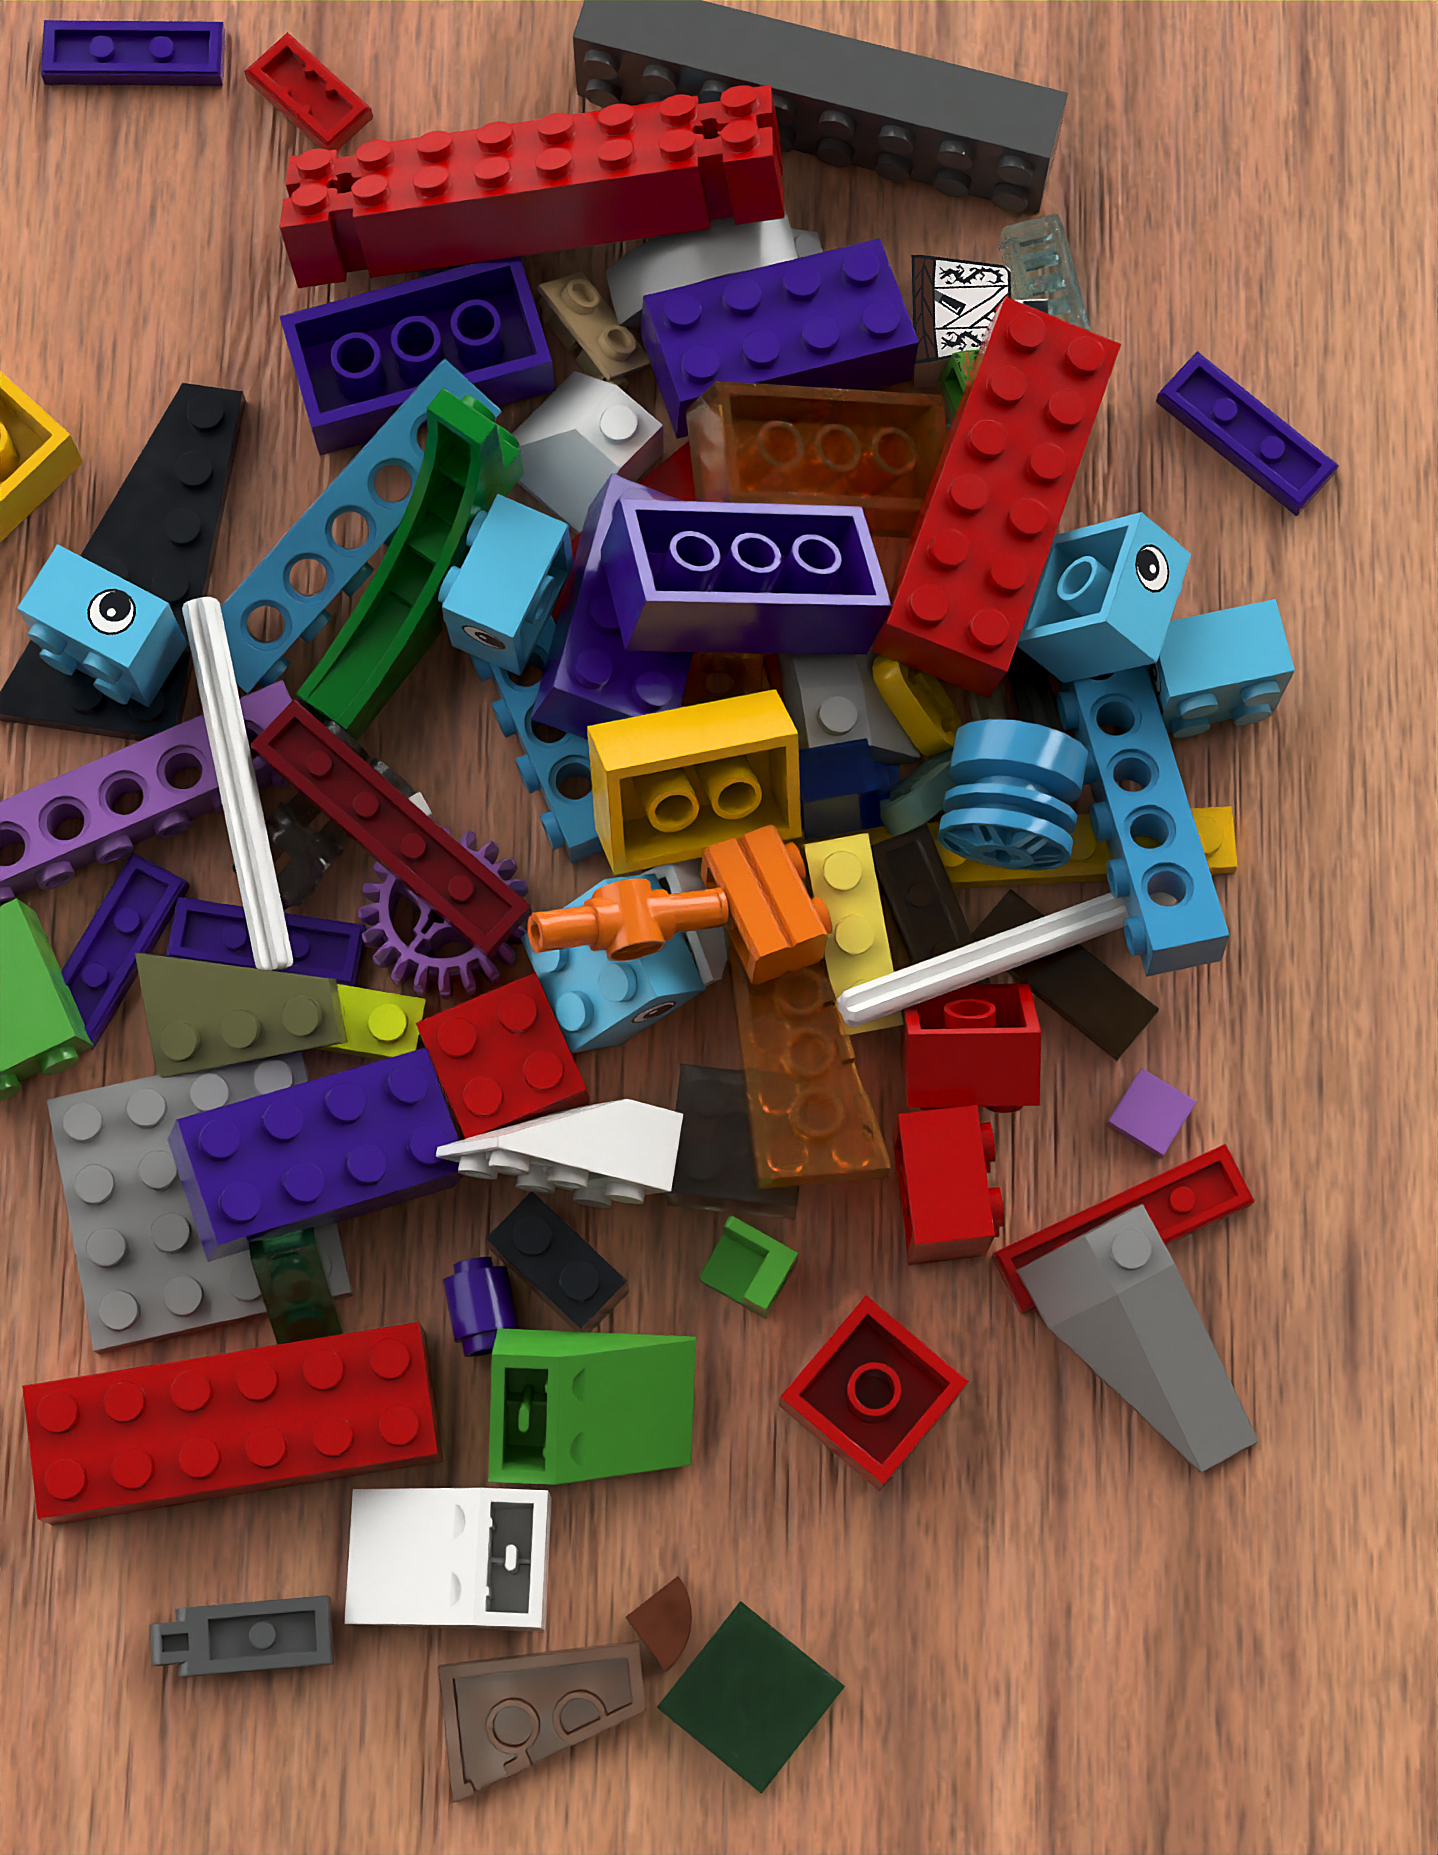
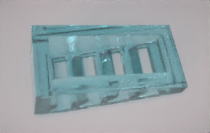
(1034, 235)

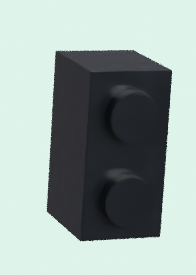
(557, 1264)

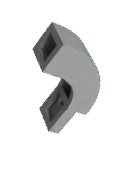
(702, 256)

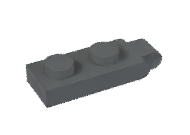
(245, 1637)

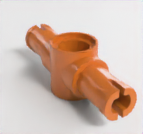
(627, 919)

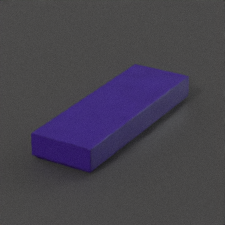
(133, 53)
(1247, 433)
(124, 924)
(221, 935)

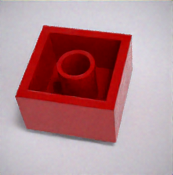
(973, 1049)
(503, 1058)
(944, 1184)
(872, 1392)

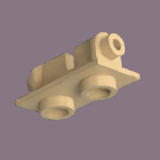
(584, 318)

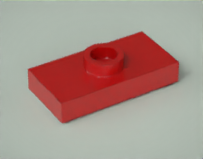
(308, 94)

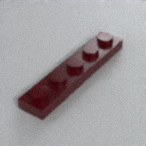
(391, 828)

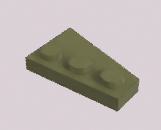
(231, 1015)

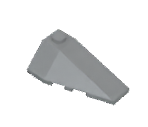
(838, 702)
(1136, 1326)

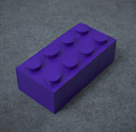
(789, 323)
(375, 348)
(744, 577)
(587, 668)
(315, 1153)

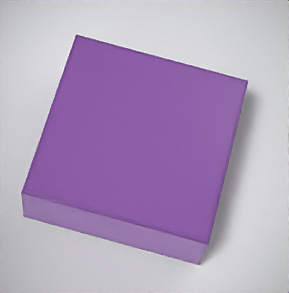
(1151, 1113)

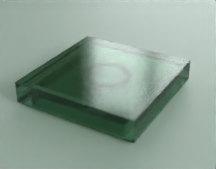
(750, 1697)

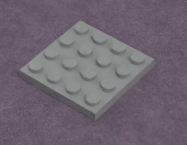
(131, 1217)

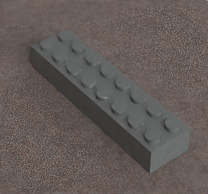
(831, 94)

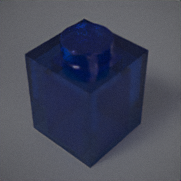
(841, 788)

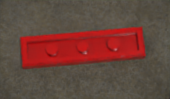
(1176, 1202)

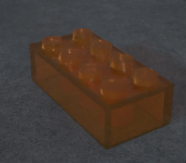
(818, 449)

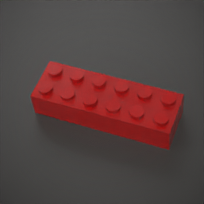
(996, 498)
(232, 1424)

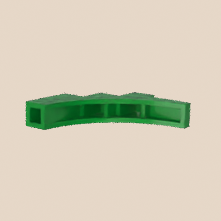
(398, 617)

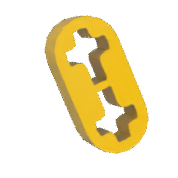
(917, 705)

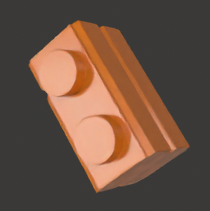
(768, 907)

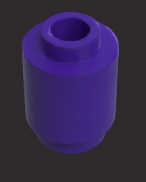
(479, 1304)

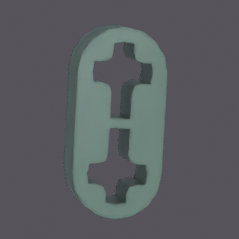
(918, 795)

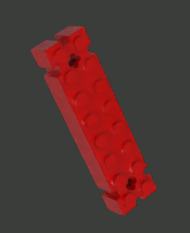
(533, 186)

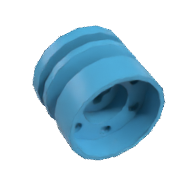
(1012, 794)

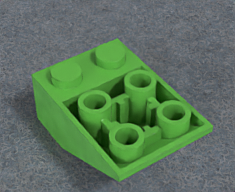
(588, 1405)

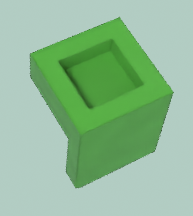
(749, 1267)

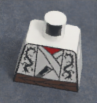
(953, 309)

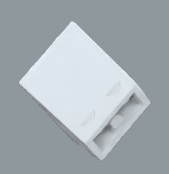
(593, 1150)
(449, 1558)

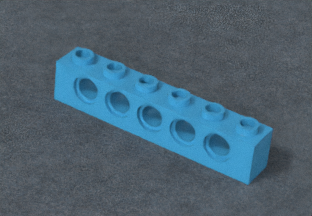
(312, 538)
(546, 764)
(1162, 935)

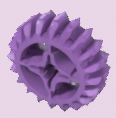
(430, 934)

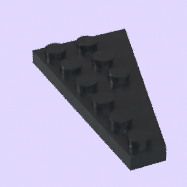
(161, 539)

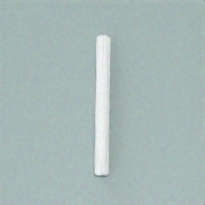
(237, 784)
(985, 958)

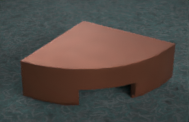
(664, 1622)

